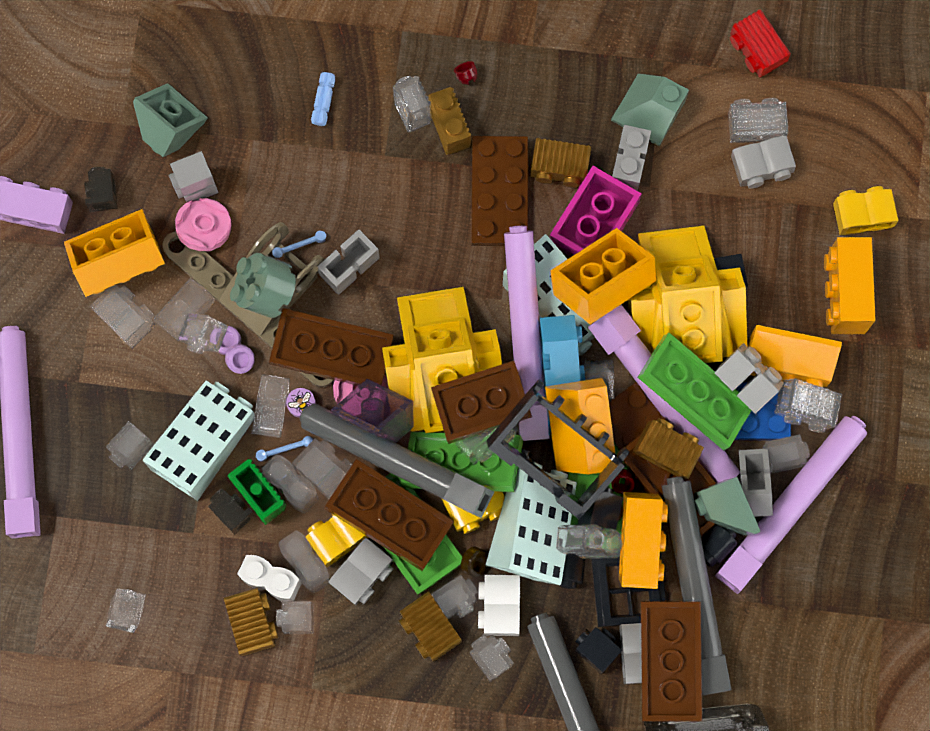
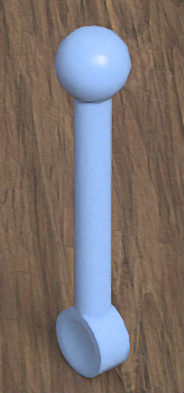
(319, 237)
(262, 456)

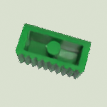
(257, 491)

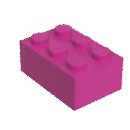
(594, 211)

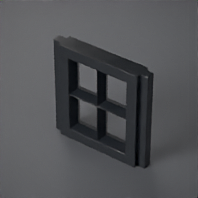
(603, 595)

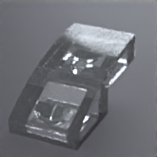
(271, 406)

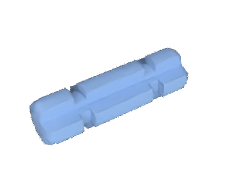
(323, 99)

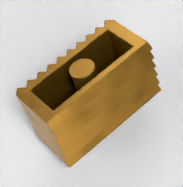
(449, 121)
(560, 162)
(668, 448)
(250, 621)
(430, 627)

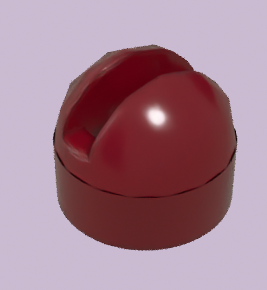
(466, 72)
(628, 484)

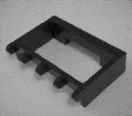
(510, 455)

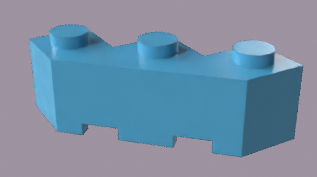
(560, 351)

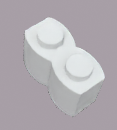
(276, 580)
(501, 605)

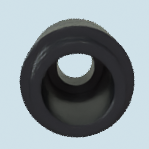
(718, 544)
(573, 572)

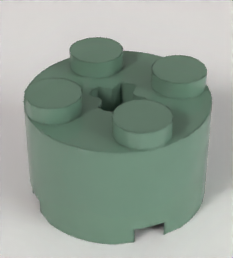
(263, 285)

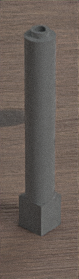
(397, 460)
(695, 580)
(561, 674)

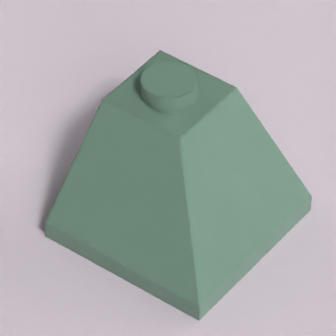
(651, 105)
(166, 119)
(727, 506)

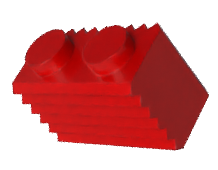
(759, 44)

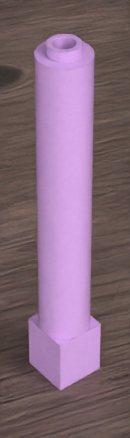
(525, 324)
(618, 334)
(792, 503)
(20, 504)

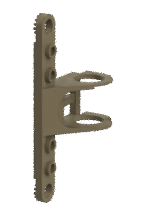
(219, 282)

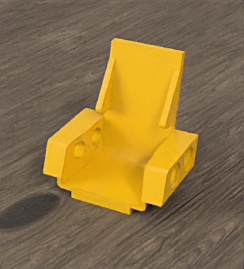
(690, 296)
(436, 350)

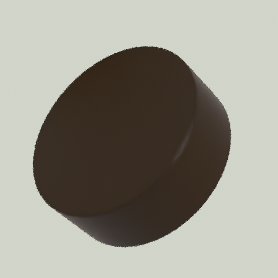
(474, 561)

